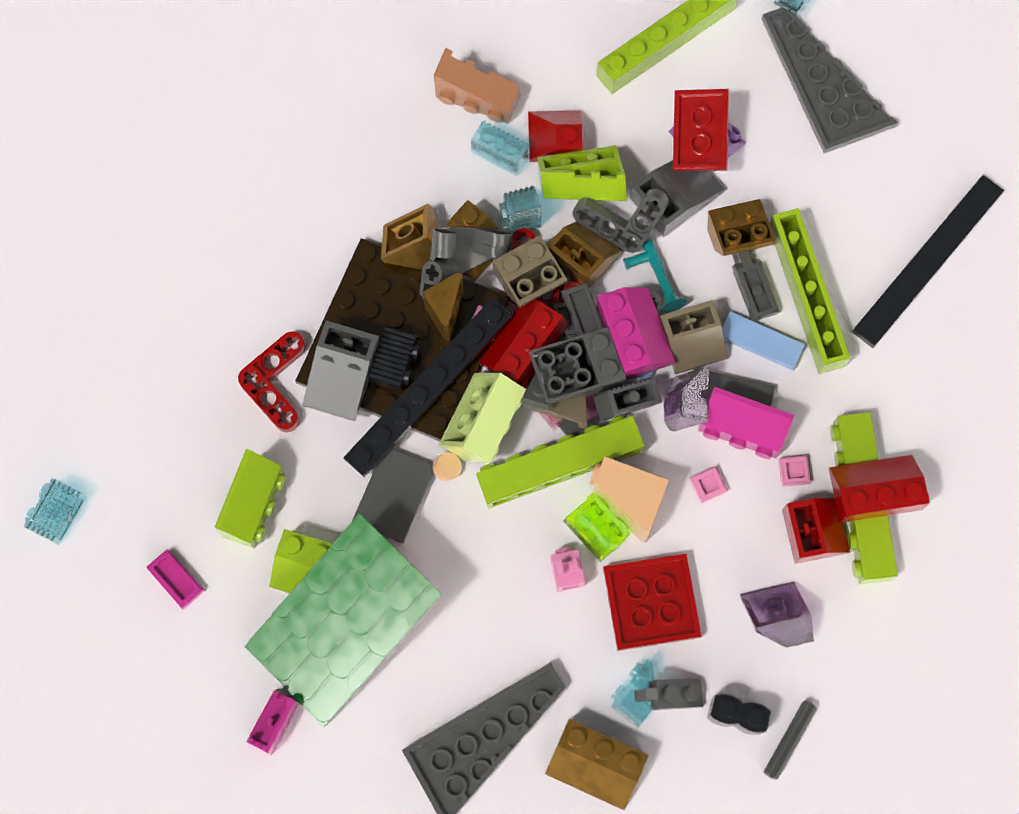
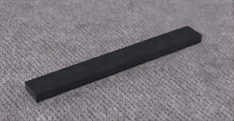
(927, 261)

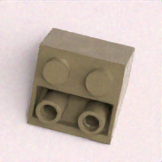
(528, 271)
(694, 336)

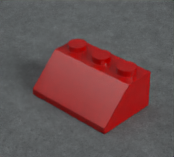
(529, 329)
(878, 488)

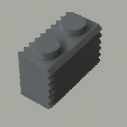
(627, 398)

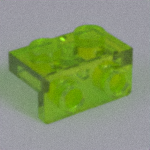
(597, 527)

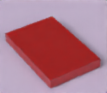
(701, 130)

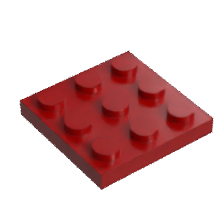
(652, 602)

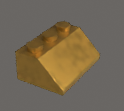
(596, 764)

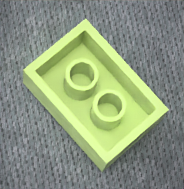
(482, 417)

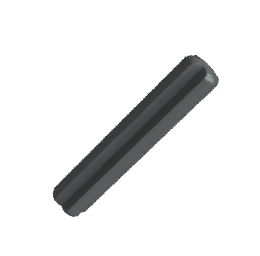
(790, 740)

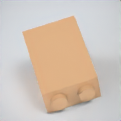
(629, 494)

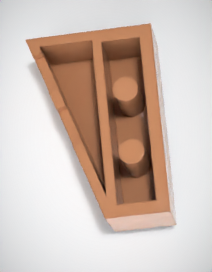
(475, 90)

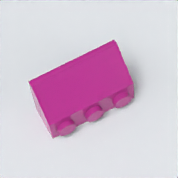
(635, 330)
(746, 423)

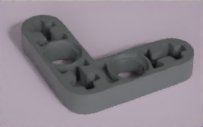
(630, 228)

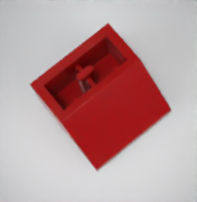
(814, 529)

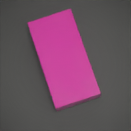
(175, 579)

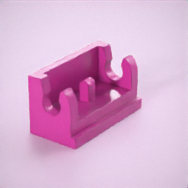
(272, 722)

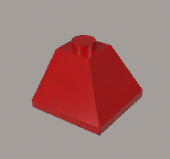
(554, 133)

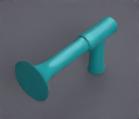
(672, 301)

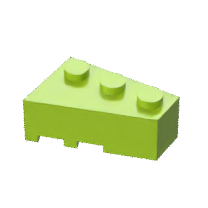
(583, 174)

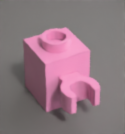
(567, 569)

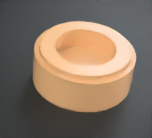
(447, 466)

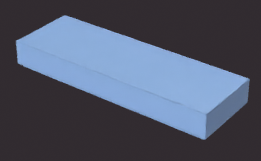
(762, 340)

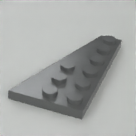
(826, 90)
(468, 749)

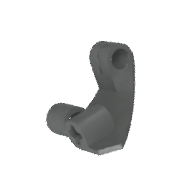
(460, 250)

